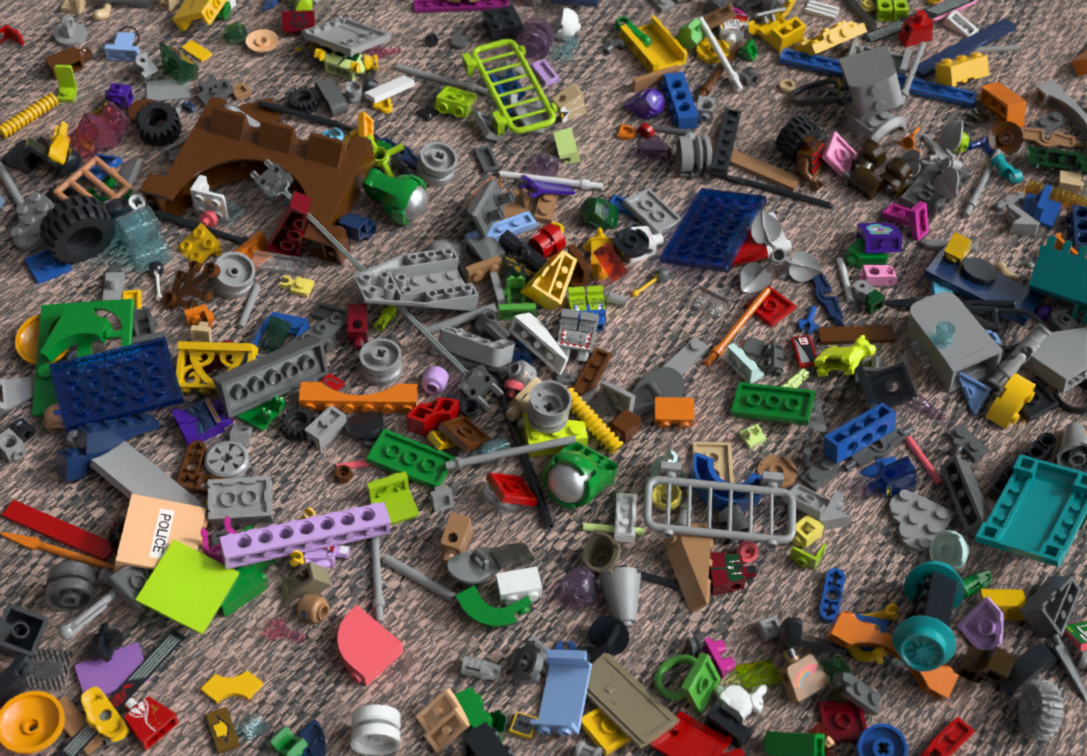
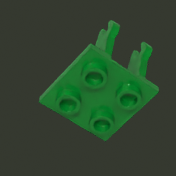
(263, 414)

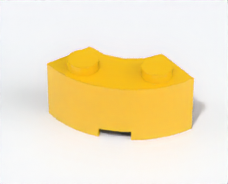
(1013, 397)

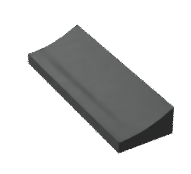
(271, 375)

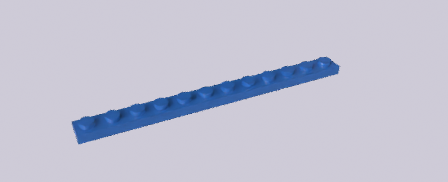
(918, 86)

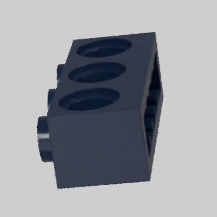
(1077, 226)

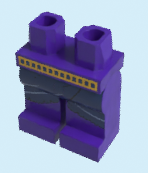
(201, 420)

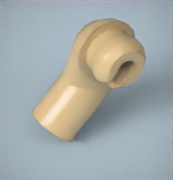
(102, 13)
(1003, 270)

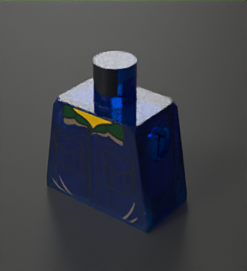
(894, 478)

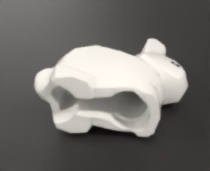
(739, 702)

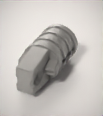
(480, 668)

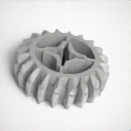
(1040, 709)

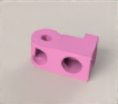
(878, 275)

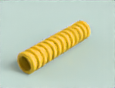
(27, 115)
(594, 424)

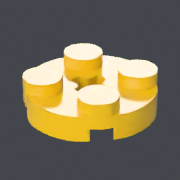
(709, 56)

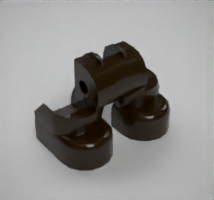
(872, 156)

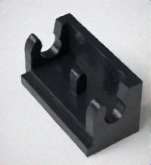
(727, 725)

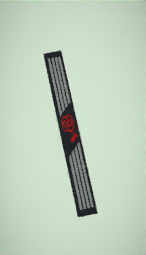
(932, 12)
(126, 691)

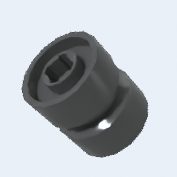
(739, 523)

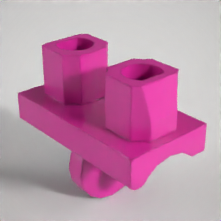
(714, 650)

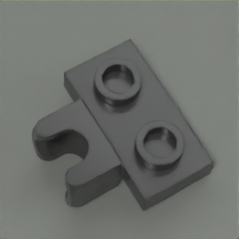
(213, 88)

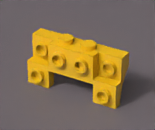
(828, 38)

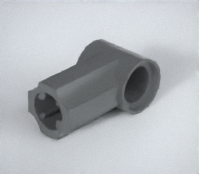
(488, 323)

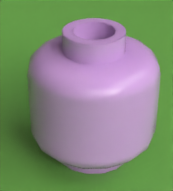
(434, 380)

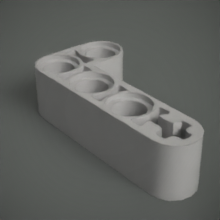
(476, 348)

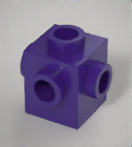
(120, 95)

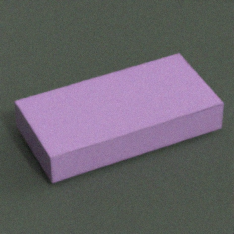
(544, 72)

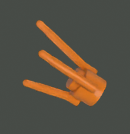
(909, 142)

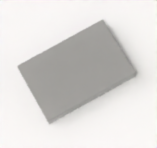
(652, 211)

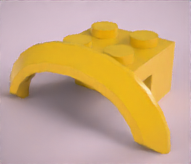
(781, 32)

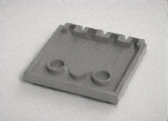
(346, 36)

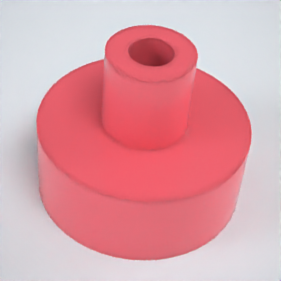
(208, 218)
(513, 387)
(748, 551)

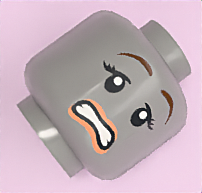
(522, 372)

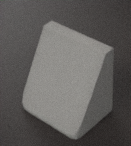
(241, 434)

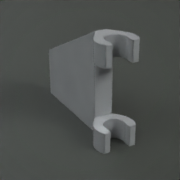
(527, 108)
(16, 392)

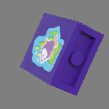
(880, 237)

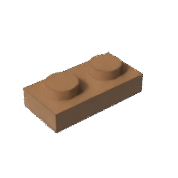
(545, 207)

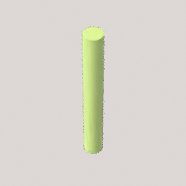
(609, 528)

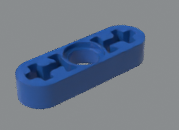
(828, 587)

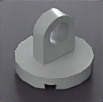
(70, 32)

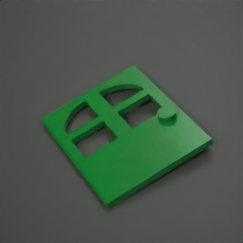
(50, 313)

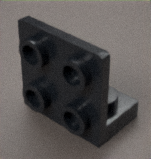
(23, 159)

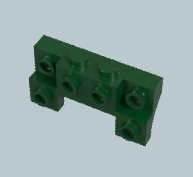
(1055, 159)

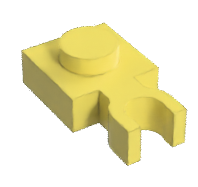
(299, 286)

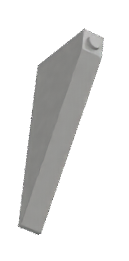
(1060, 358)

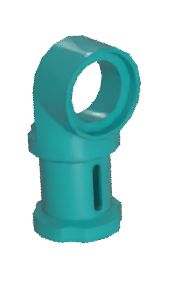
(1006, 170)

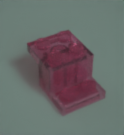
(100, 130)

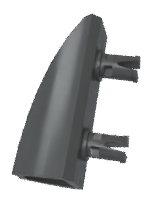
(488, 206)

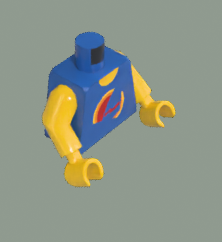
(880, 621)

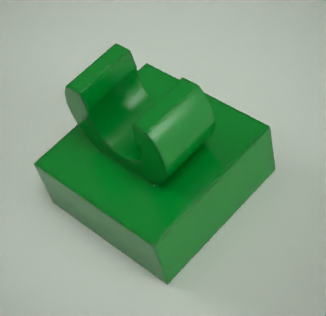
(748, 51)

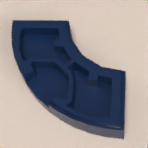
(315, 739)

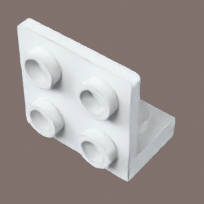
(206, 200)

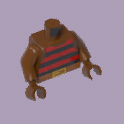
(811, 162)

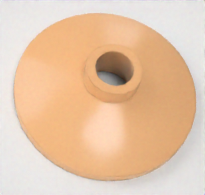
(262, 40)

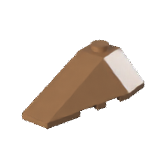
(691, 565)

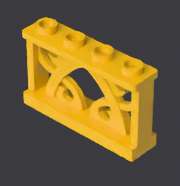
(196, 350)

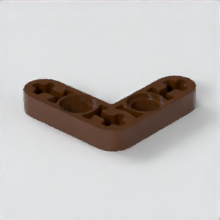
(194, 474)

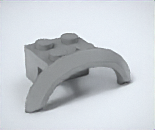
(874, 125)

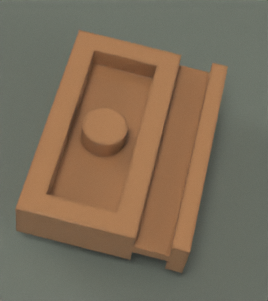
(480, 272)

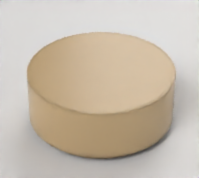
(786, 86)

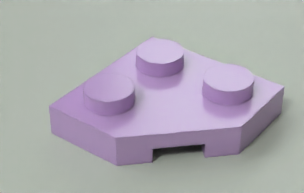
(984, 625)

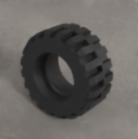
(77, 229)

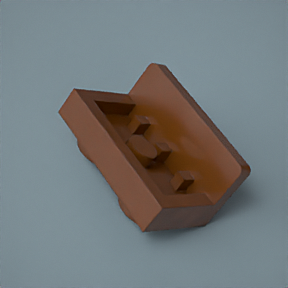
(582, 269)

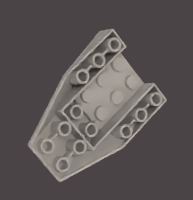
(418, 281)

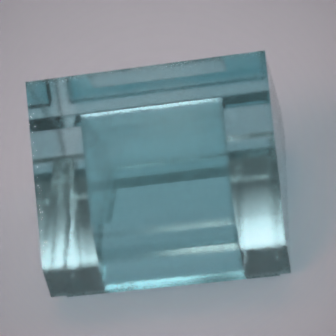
(253, 727)

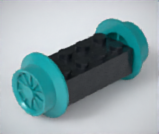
(926, 636)

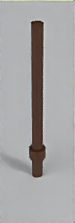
(706, 88)

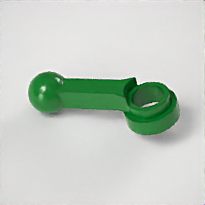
(645, 39)

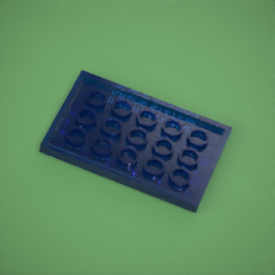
(713, 230)
(115, 383)

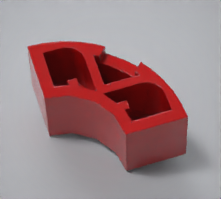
(428, 416)

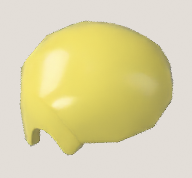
(660, 492)

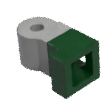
(869, 296)

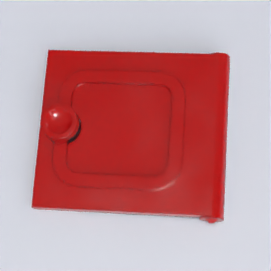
(692, 739)

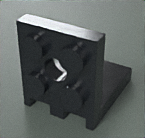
(876, 386)

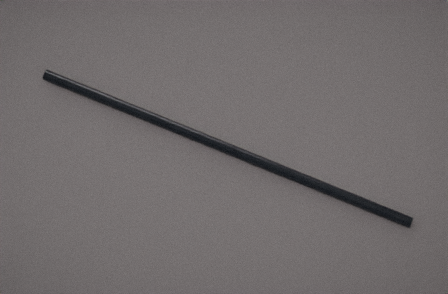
(518, 441)

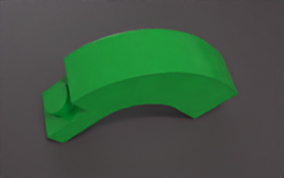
(489, 616)

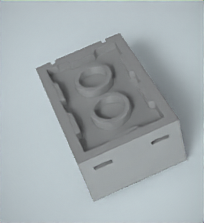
(241, 499)

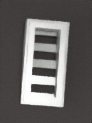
(952, 22)

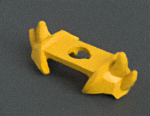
(591, 245)

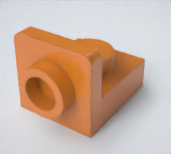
(197, 314)

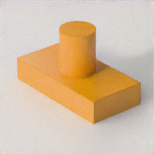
(365, 126)

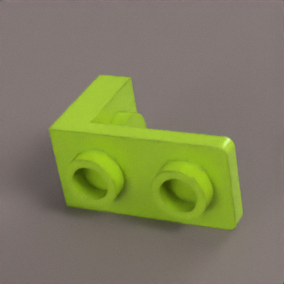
(67, 84)

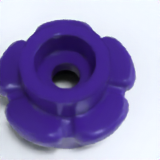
(1044, 312)

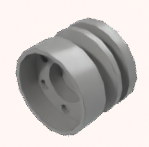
(693, 153)
(549, 407)

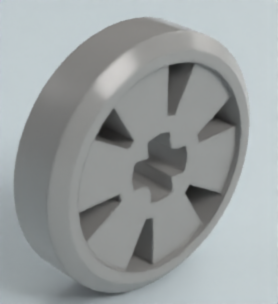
(218, 453)

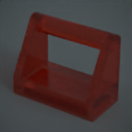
(611, 262)

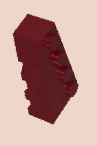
(289, 228)

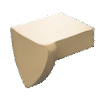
(74, 6)

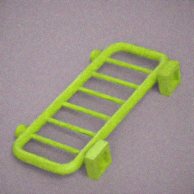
(500, 118)

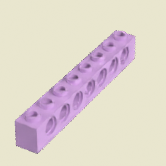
(318, 538)

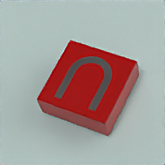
(333, 382)

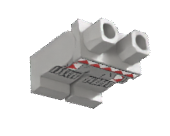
(581, 340)

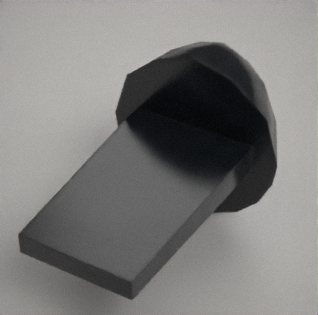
(72, 162)
(608, 636)
(791, 636)

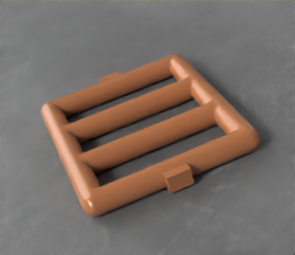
(113, 172)

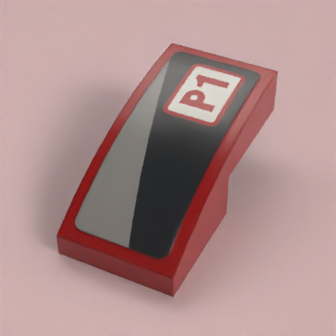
(804, 351)

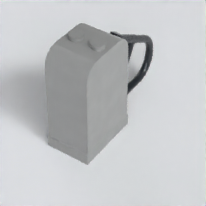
(868, 80)
(972, 347)

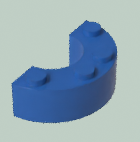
(702, 469)

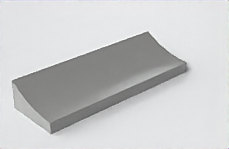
(137, 475)

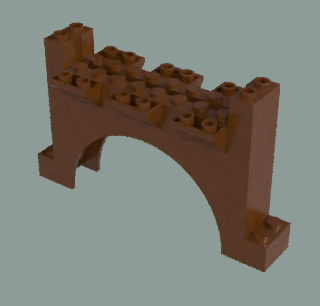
(230, 149)

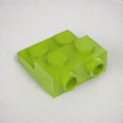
(455, 101)

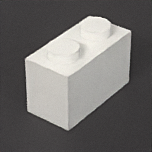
(519, 584)

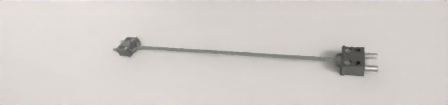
(276, 180)

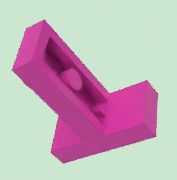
(914, 218)

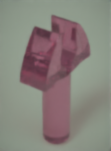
(382, 52)
(283, 631)

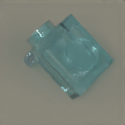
(569, 44)

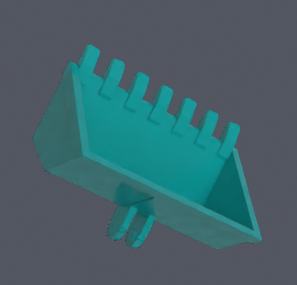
(1062, 275)

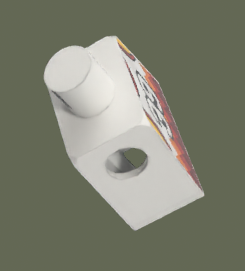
(734, 29)

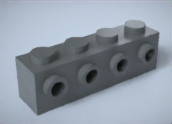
(965, 494)

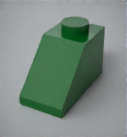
(857, 257)

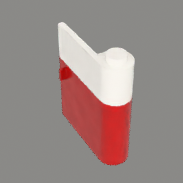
(753, 252)

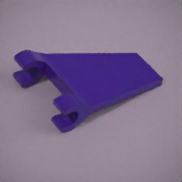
(542, 187)

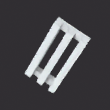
(822, 10)

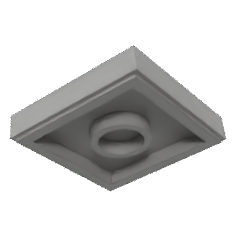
(808, 501)

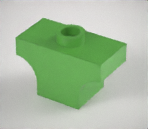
(690, 35)

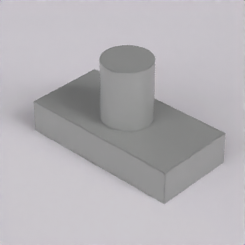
(113, 286)

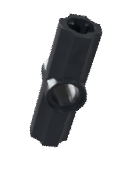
(515, 245)

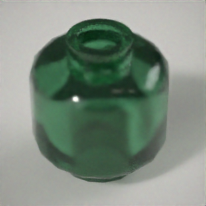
(235, 33)

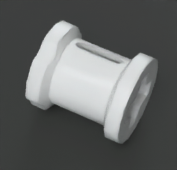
(136, 198)

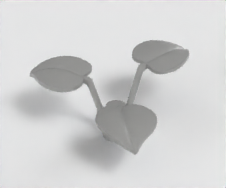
(948, 181)
(754, 277)

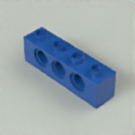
(680, 101)
(859, 433)

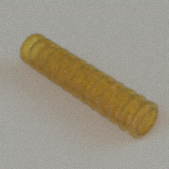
(1057, 194)

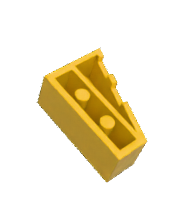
(961, 69)
(551, 281)

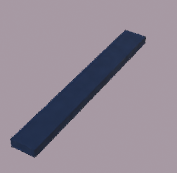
(966, 46)

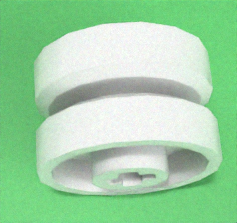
(375, 730)

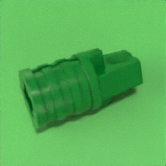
(976, 582)

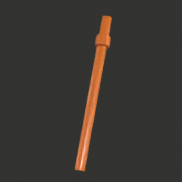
(717, 350)

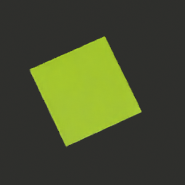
(187, 587)

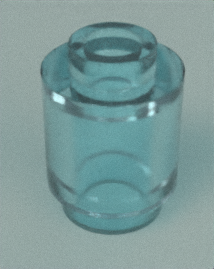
(495, 445)

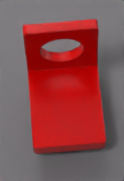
(11, 33)

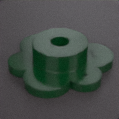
(499, 720)

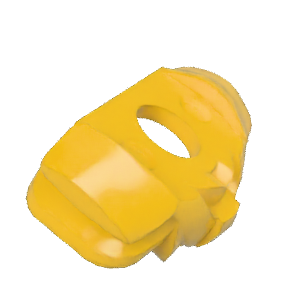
(94, 704)

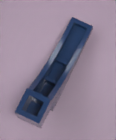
(97, 440)

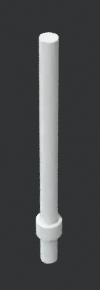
(732, 76)
(584, 184)

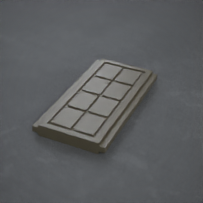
(627, 702)

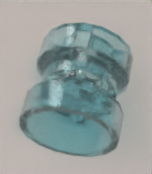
(944, 334)

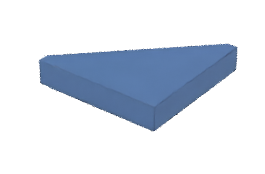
(974, 392)

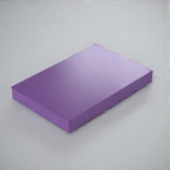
(112, 674)

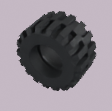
(157, 112)
(793, 134)

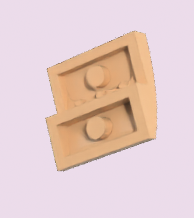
(443, 720)

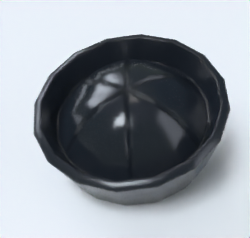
(116, 207)

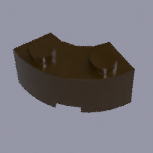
(986, 665)

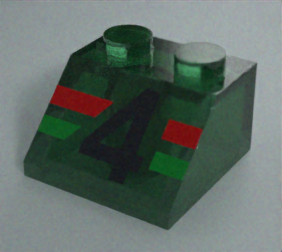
(178, 64)

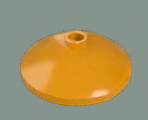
(27, 340)
(23, 713)

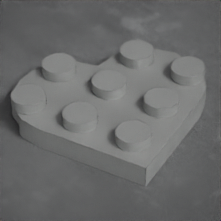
(31, 212)
(918, 519)

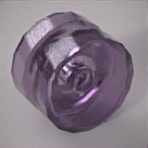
(537, 38)

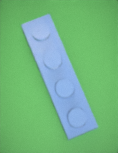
(515, 224)

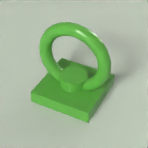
(697, 686)

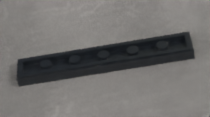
(725, 142)

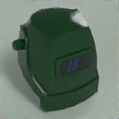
(598, 213)

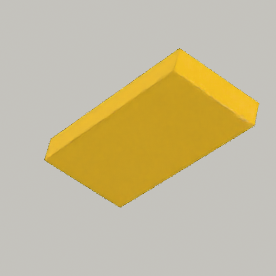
(196, 50)

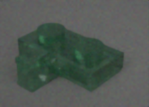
(833, 666)

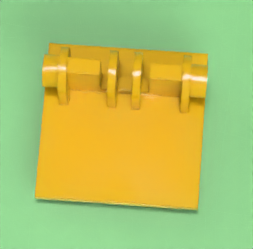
(200, 245)

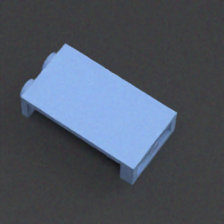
(564, 692)

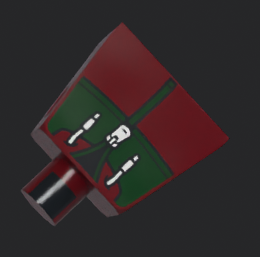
(728, 573)

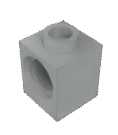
(705, 108)
(11, 446)

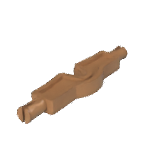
(1056, 139)

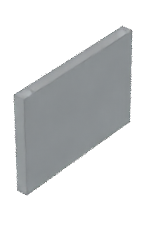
(167, 90)

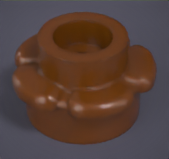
(343, 469)

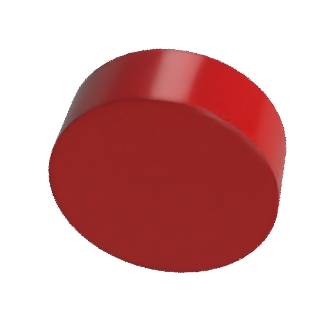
(646, 130)

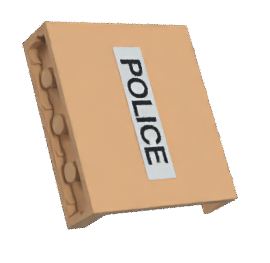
(152, 527)

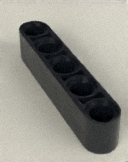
(1039, 449)

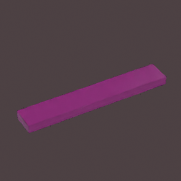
(438, 6)

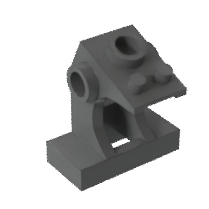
(143, 322)

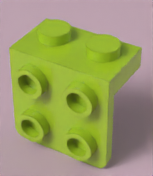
(396, 495)

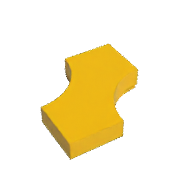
(223, 687)

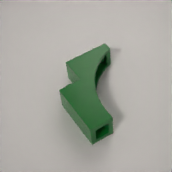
(247, 585)

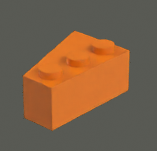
(1003, 103)

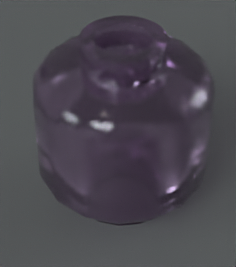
(546, 165)

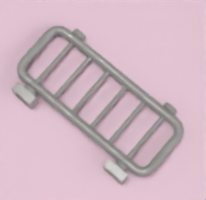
(769, 485)

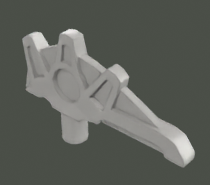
(938, 150)

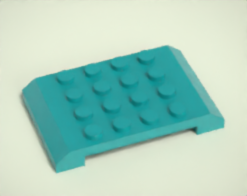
(1037, 511)

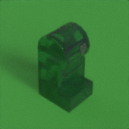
(275, 334)

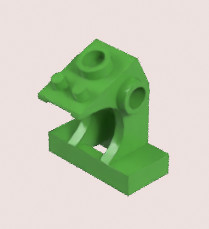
(512, 292)

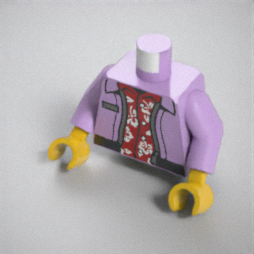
(324, 556)

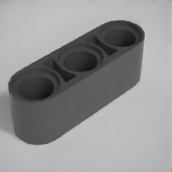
(332, 96)

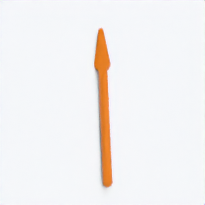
(34, 543)

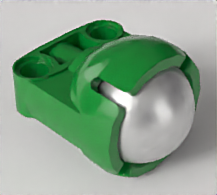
(401, 197)
(577, 475)

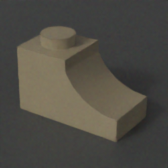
(308, 579)

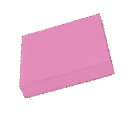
(838, 154)

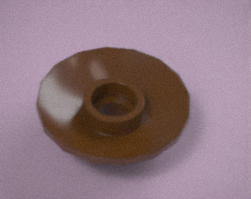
(1007, 129)

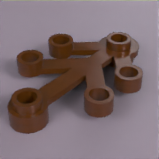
(173, 298)

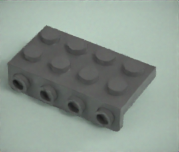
(924, 190)

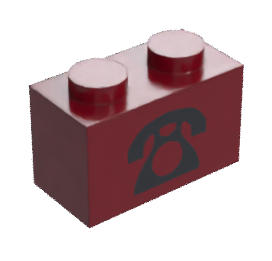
(297, 21)

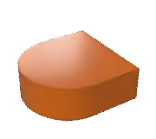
(626, 132)

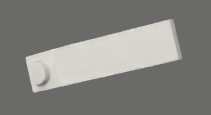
(538, 340)

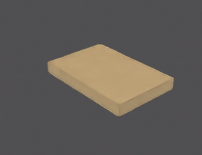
(722, 456)

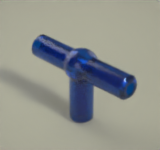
(982, 142)

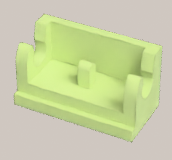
(566, 145)

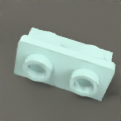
(742, 364)

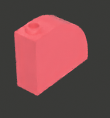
(366, 646)

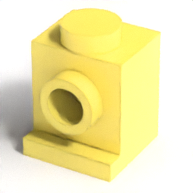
(807, 531)

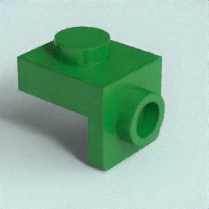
(287, 744)

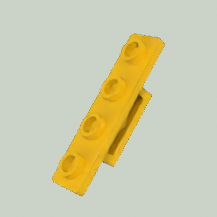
(59, 143)

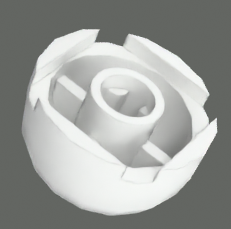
(566, 23)

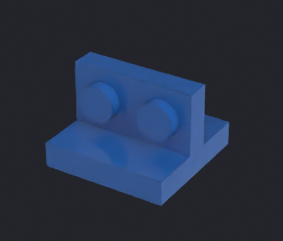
(1041, 207)

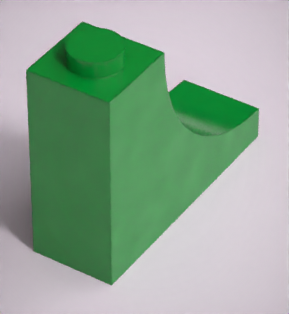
(74, 328)
(793, 743)

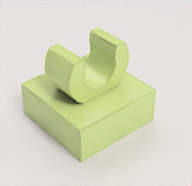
(752, 436)

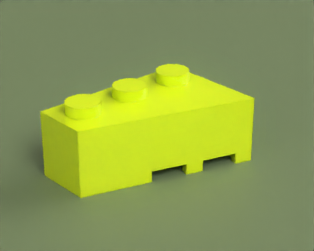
(572, 428)

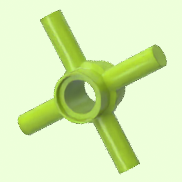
(379, 151)

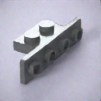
(325, 330)

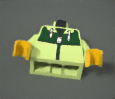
(342, 65)

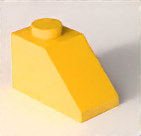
(957, 248)

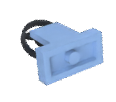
(123, 48)

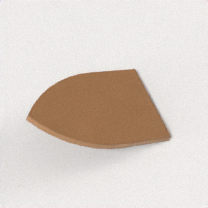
(521, 204)

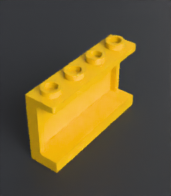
(195, 10)
(662, 52)

